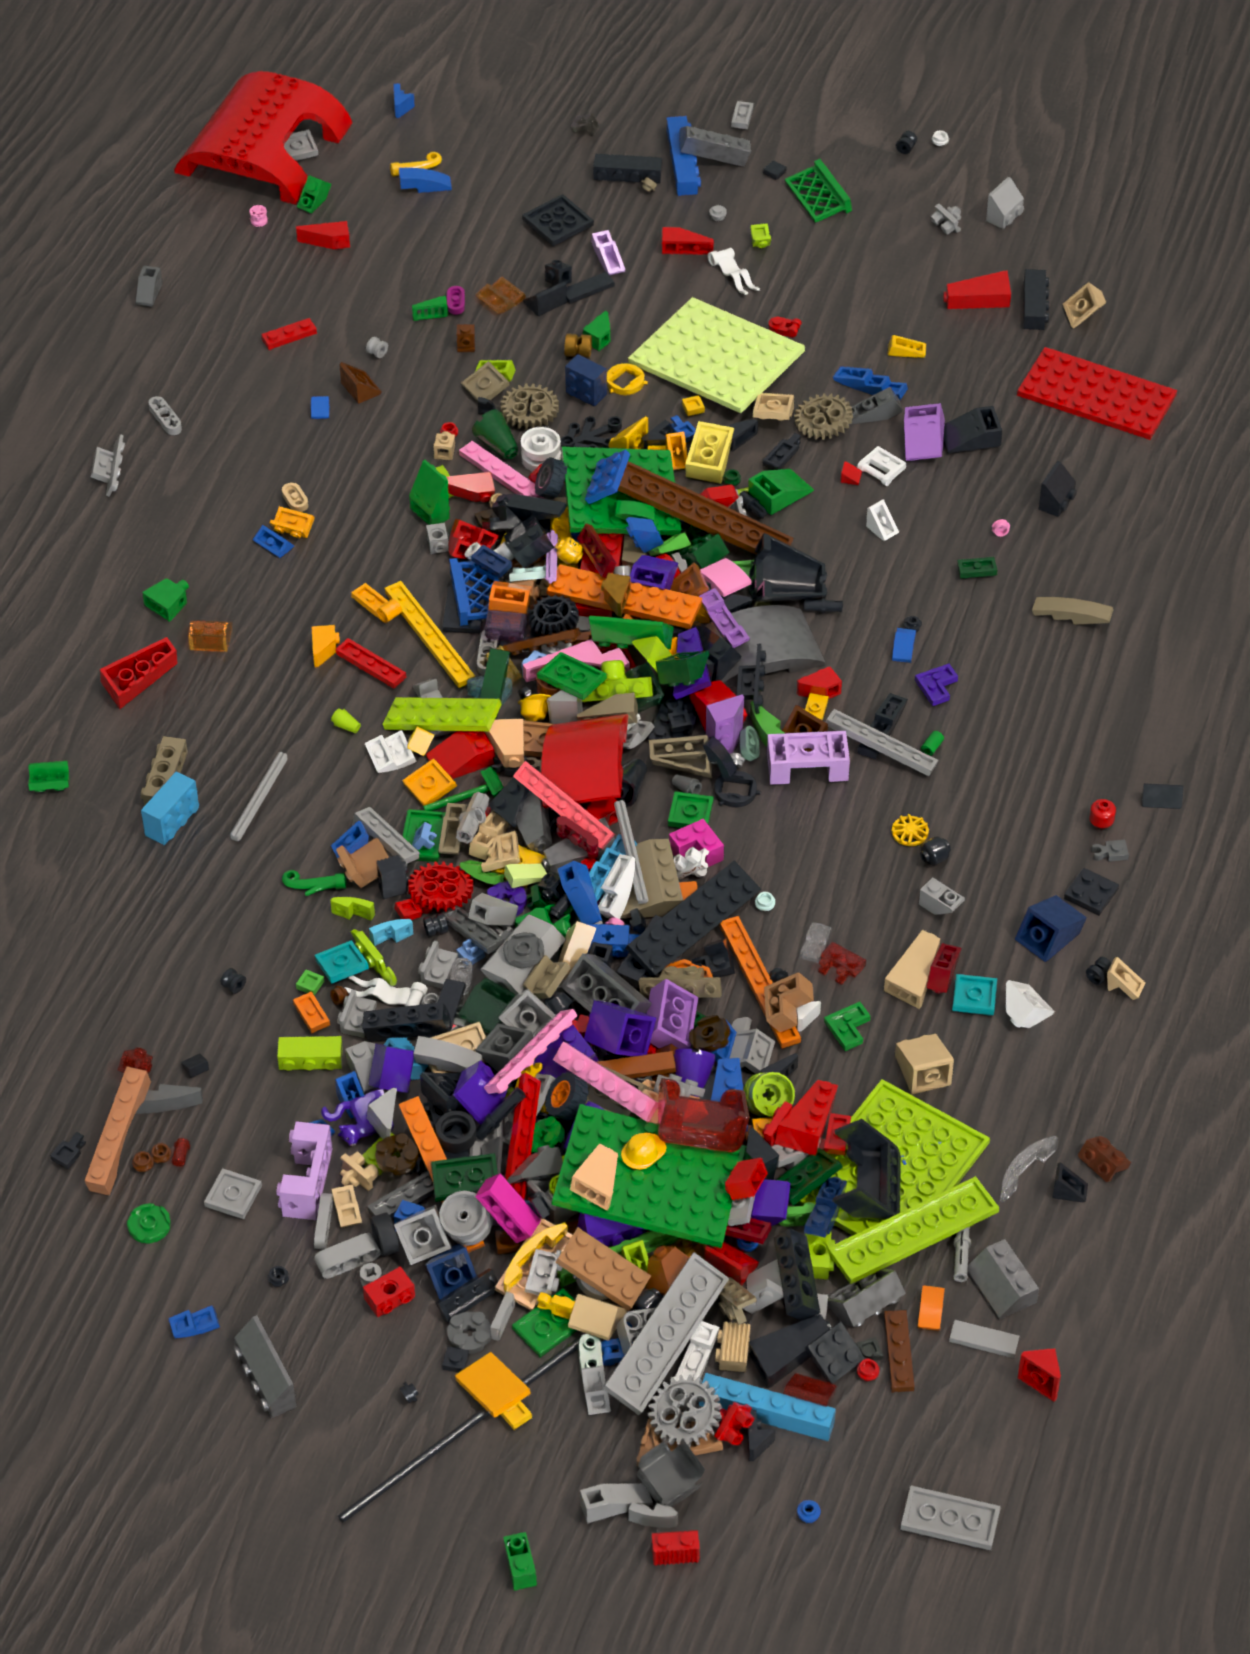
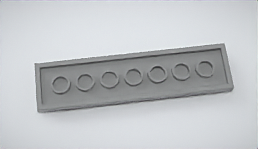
(665, 1333)

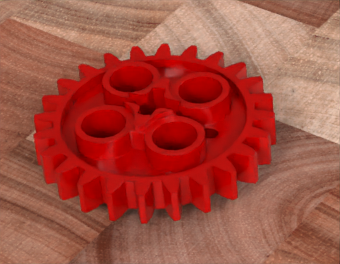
(440, 886)

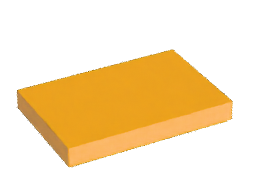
(492, 1384)

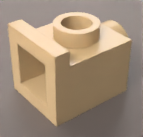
(444, 441)

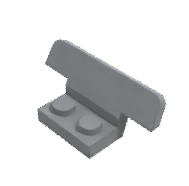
(751, 1046)

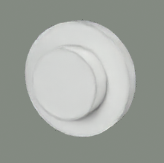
(940, 138)

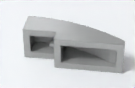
(444, 1055)

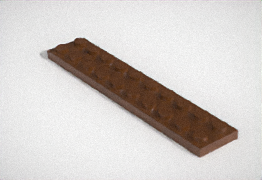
(695, 508)

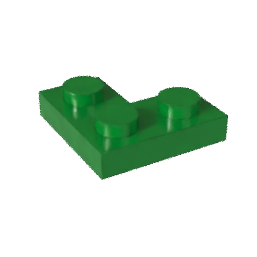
(843, 1025)

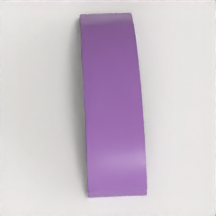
(722, 619)

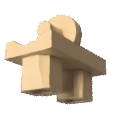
(355, 1174)

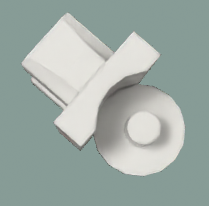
(692, 863)

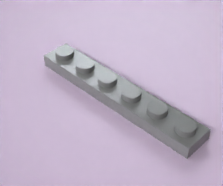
(881, 742)

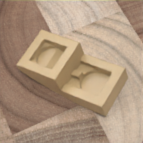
(346, 1206)

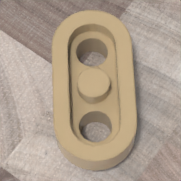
(295, 497)

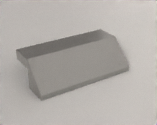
(499, 970)

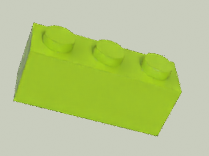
(310, 1053)

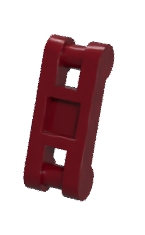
(578, 836)

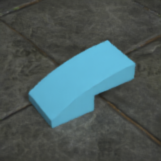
(393, 929)

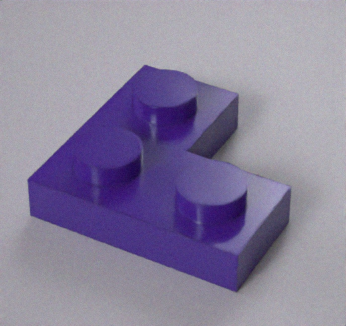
(933, 683)

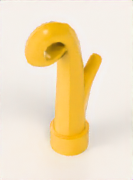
(394, 167)

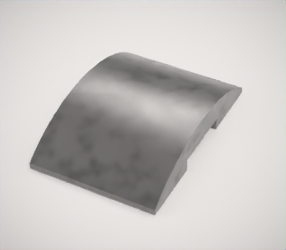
(783, 636)

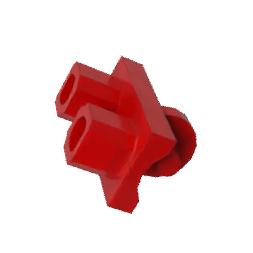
(731, 1422)

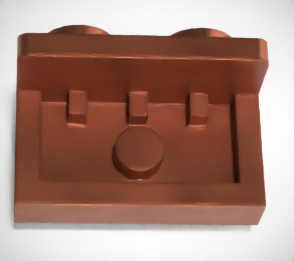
(1103, 1157)

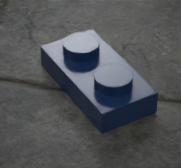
(491, 561)

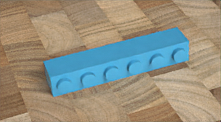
(775, 1408)

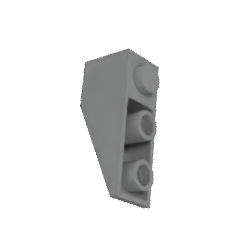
(612, 1499)

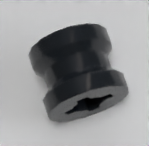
(233, 981)

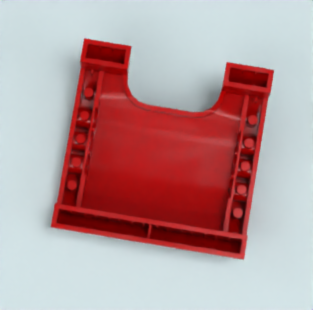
(254, 125)

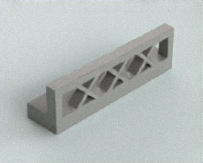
(389, 837)

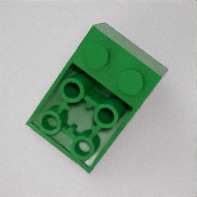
(777, 489)
(430, 495)

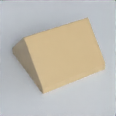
(595, 1316)

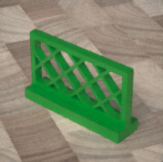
(824, 177)

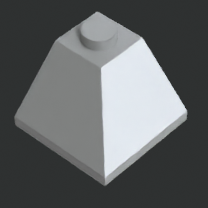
(360, 1060)

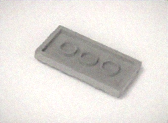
(950, 1517)

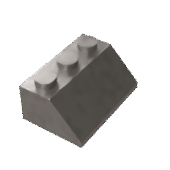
(1003, 1280)
(865, 1297)

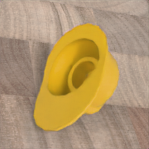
(534, 707)
(643, 1150)

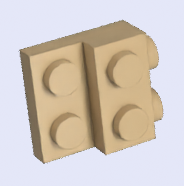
(774, 406)

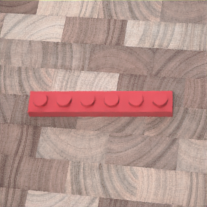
(562, 803)

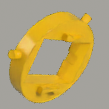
(634, 386)

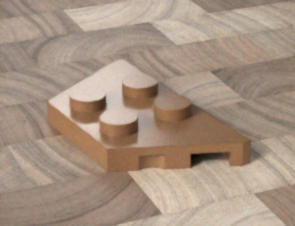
(651, 1440)

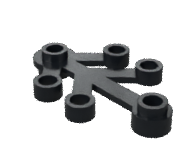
(614, 425)

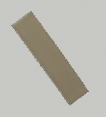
(1068, 608)

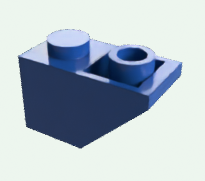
(644, 532)

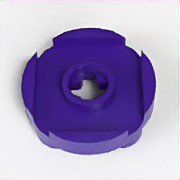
(516, 895)

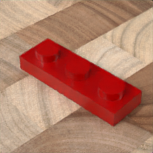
(289, 333)

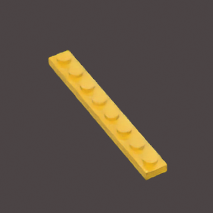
(430, 634)

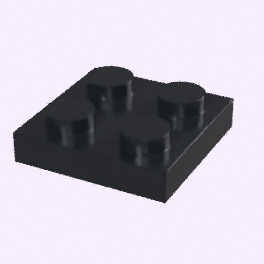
(1091, 891)
(834, 1353)

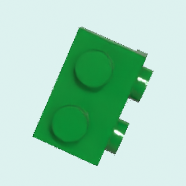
(48, 776)

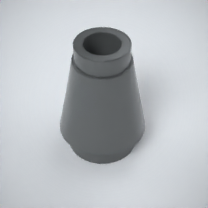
(687, 784)

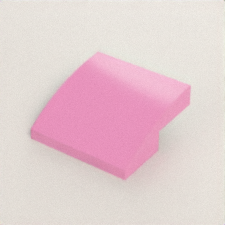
(725, 577)

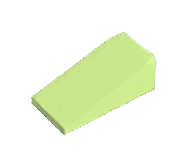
(524, 874)

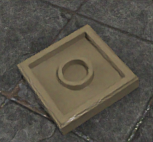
(485, 382)

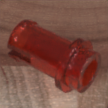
(181, 1147)

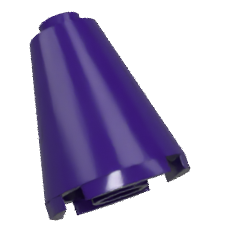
(694, 1065)

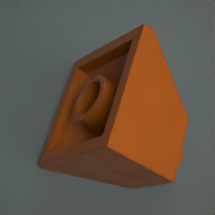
(665, 1267)

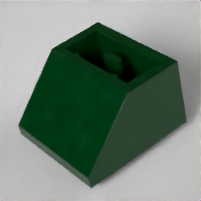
(704, 551)

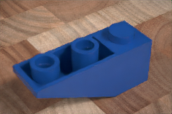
(580, 892)

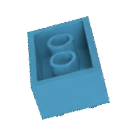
(170, 808)

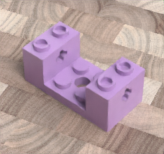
(788, 752)
(301, 1195)

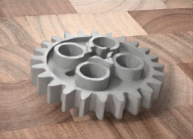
(703, 1416)

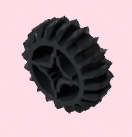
(553, 612)

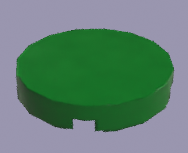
(149, 1223)

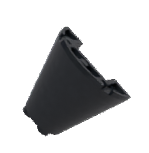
(785, 573)

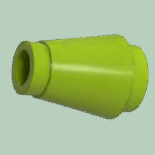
(344, 720)

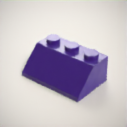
(608, 1231)

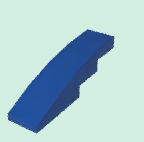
(865, 381)

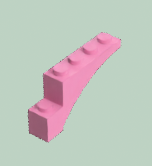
(585, 652)

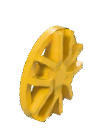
(910, 830)

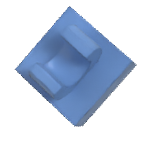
(422, 837)
(470, 952)

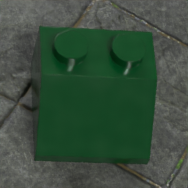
(682, 667)

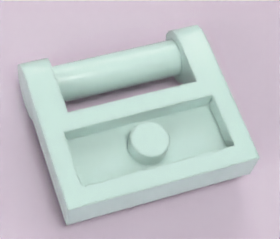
(527, 573)

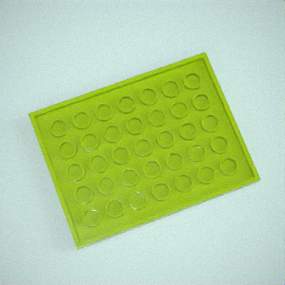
(912, 1128)

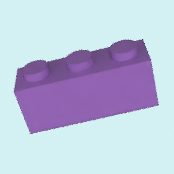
(725, 721)
(674, 1014)

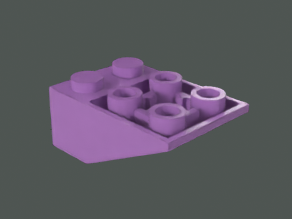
(924, 431)

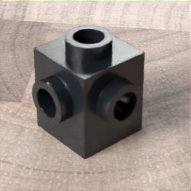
(558, 272)
(551, 887)

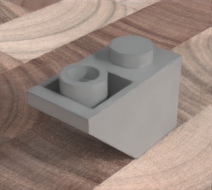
(939, 898)
(492, 910)

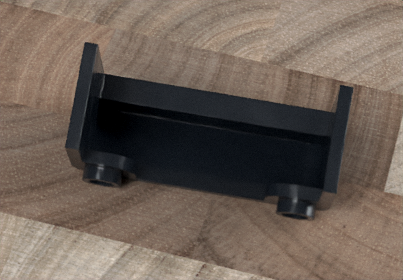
(877, 1172)

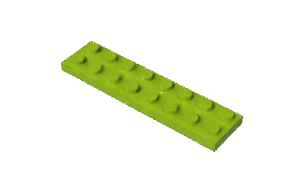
(913, 1230)

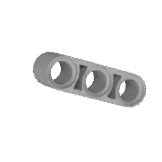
(347, 1255)

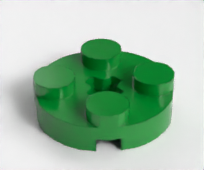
(550, 1131)

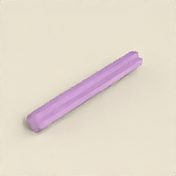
(551, 559)

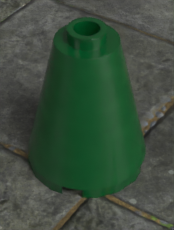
(496, 434)

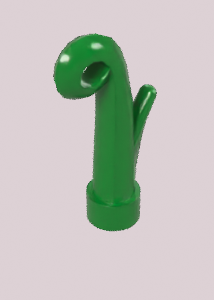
(314, 884)

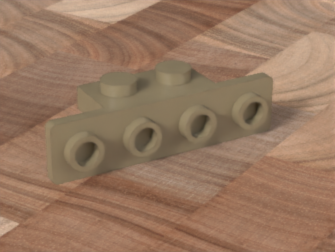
(688, 978)
(733, 1299)

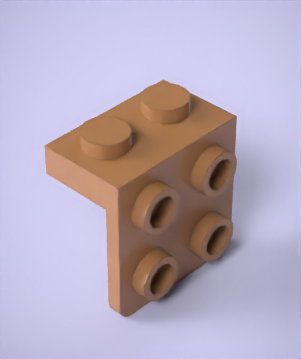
(362, 863)

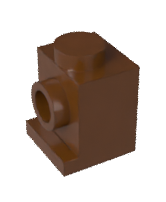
(466, 338)

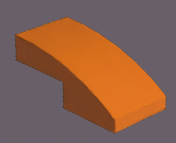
(931, 1308)

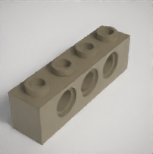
(169, 759)

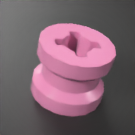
(258, 215)

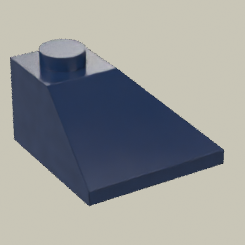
(450, 1270)

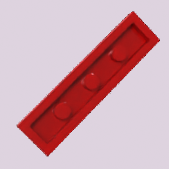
(371, 663)

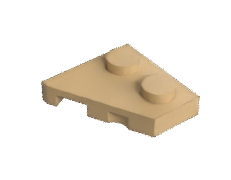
(503, 852)

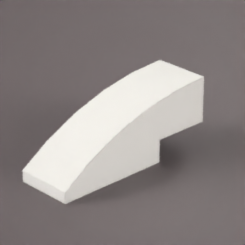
(617, 887)

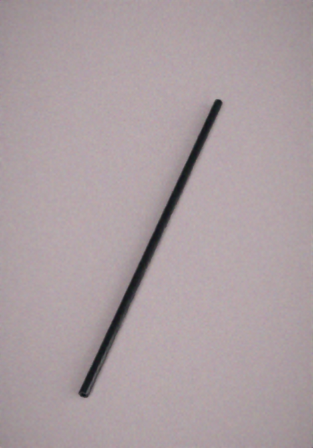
(452, 1436)

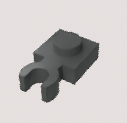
(1113, 850)

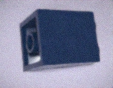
(1049, 927)

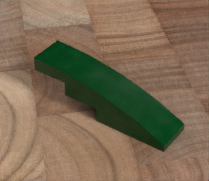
(495, 675)

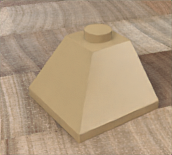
(1083, 304)

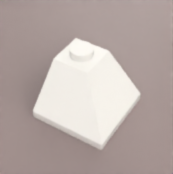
(1025, 1005)

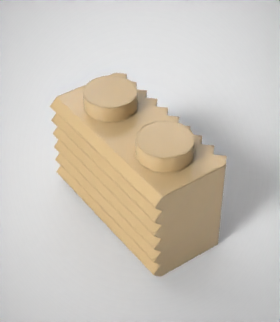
(734, 1347)

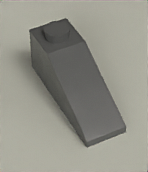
(540, 1165)

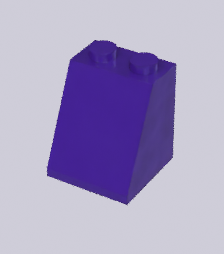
(619, 1029)

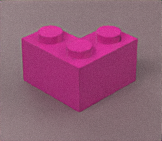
(698, 836)

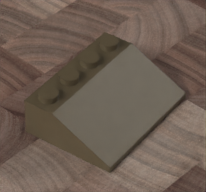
(659, 879)

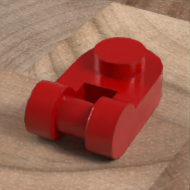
(784, 326)

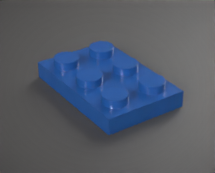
(607, 476)

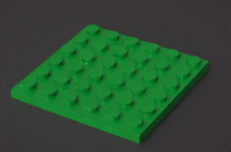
(600, 514)

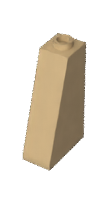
(911, 973)

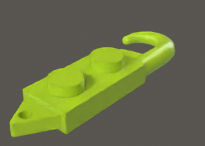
(373, 957)

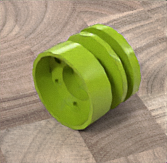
(778, 1089)

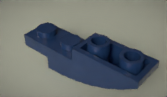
(825, 1210)

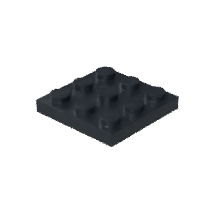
(557, 220)

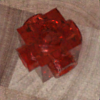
(136, 1059)

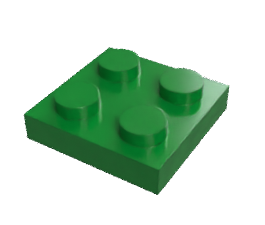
(689, 808)

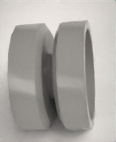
(465, 1218)

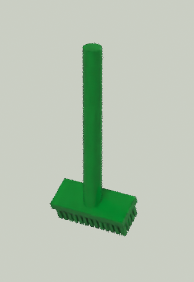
(493, 785)

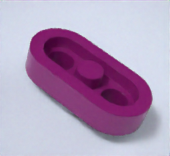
(455, 300)

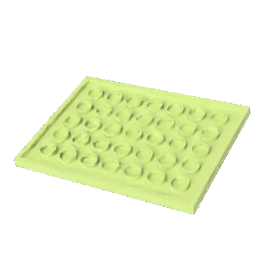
(716, 354)

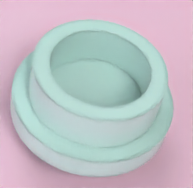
(765, 901)

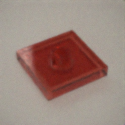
(810, 1389)

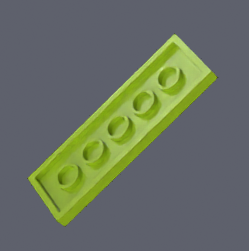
(442, 714)

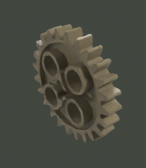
(542, 408)
(833, 410)

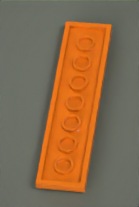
(643, 601)

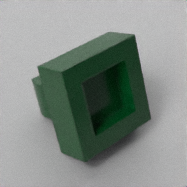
(536, 898)

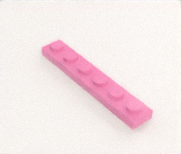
(499, 470)
(526, 1056)
(606, 1081)

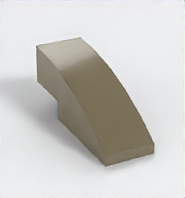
(448, 842)

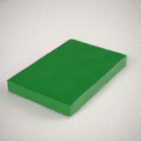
(572, 675)
(414, 820)
(543, 1329)

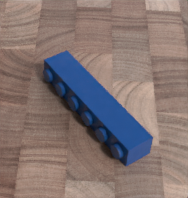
(683, 163)

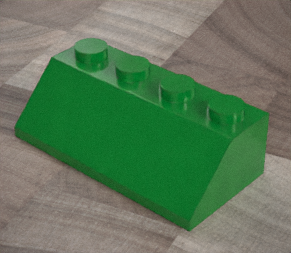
(624, 631)

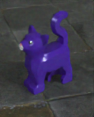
(359, 1109)

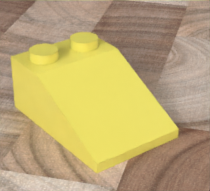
(709, 452)

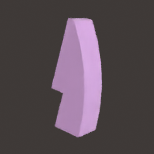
(607, 252)

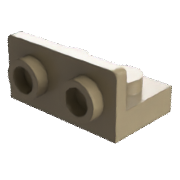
(546, 977)

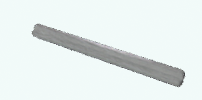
(258, 796)
(630, 849)

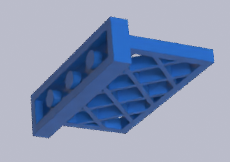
(462, 595)

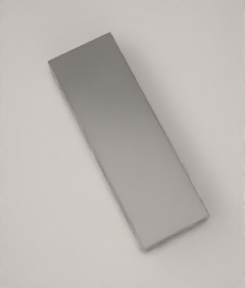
(984, 1338)

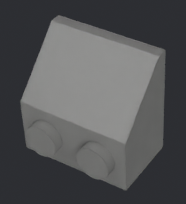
(1004, 204)
(423, 1235)

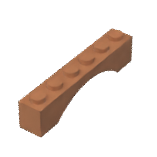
(107, 1154)

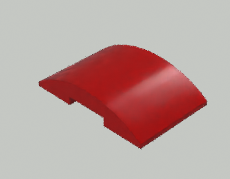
(586, 757)

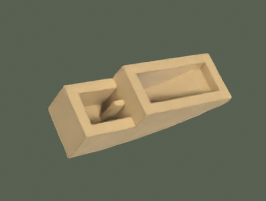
(487, 832)

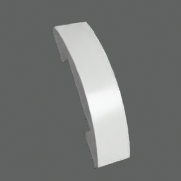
(697, 1353)

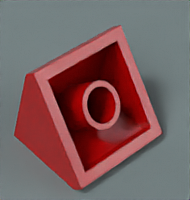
(731, 1262)
(1041, 1371)

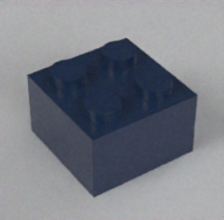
(586, 380)

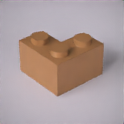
(784, 998)

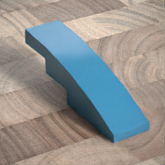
(602, 868)

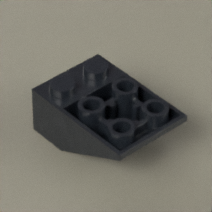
(973, 430)

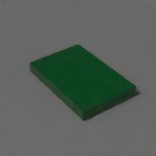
(462, 1174)
(810, 1174)

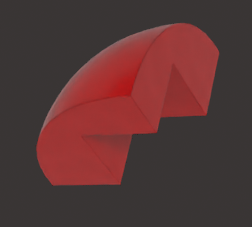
(465, 535)

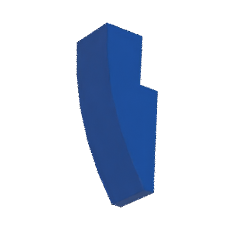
(424, 180)

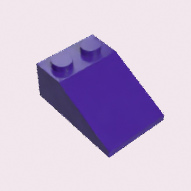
(573, 1038)

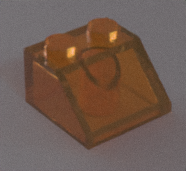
(209, 635)

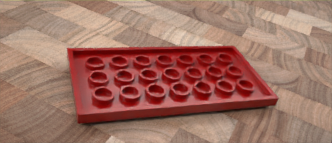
(1097, 393)

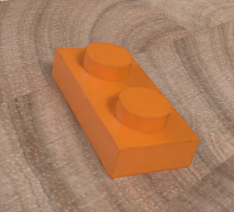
(311, 1012)

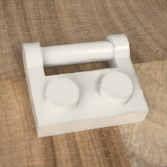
(883, 461)

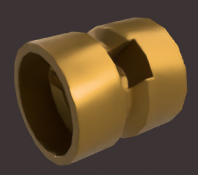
(578, 345)

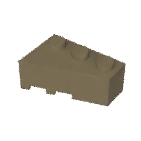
(682, 754)

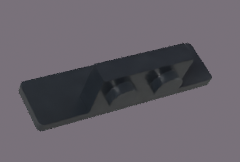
(750, 680)

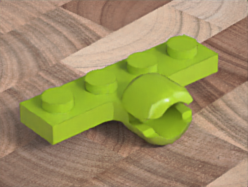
(619, 684)

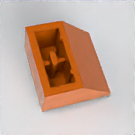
(509, 597)

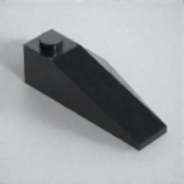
(525, 506)
(720, 652)

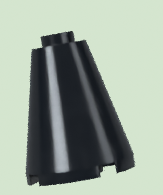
(632, 780)

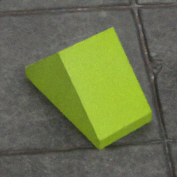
(636, 1254)

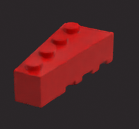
(138, 671)
(807, 1121)

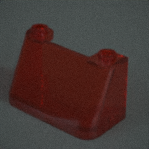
(702, 1121)

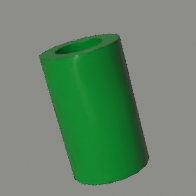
(932, 743)

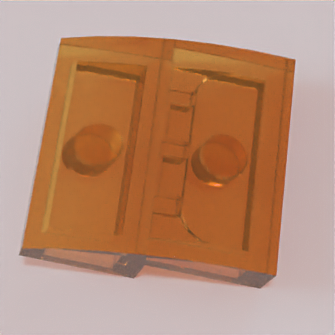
(501, 295)

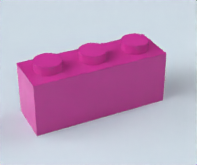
(508, 1208)

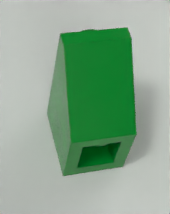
(313, 194)
(600, 331)
(520, 1561)

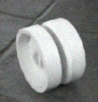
(539, 445)

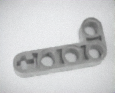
(638, 1320)

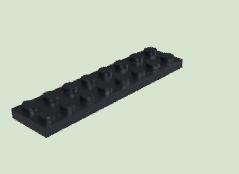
(693, 919)

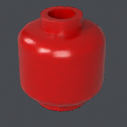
(1102, 813)

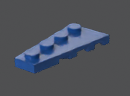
(727, 1077)

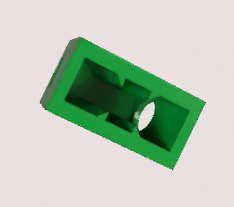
(166, 598)

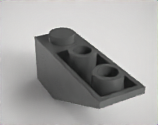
(877, 407)

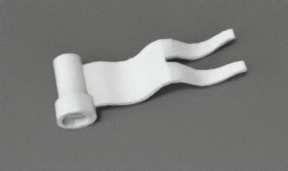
(729, 267)
(390, 994)

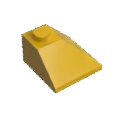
(631, 437)

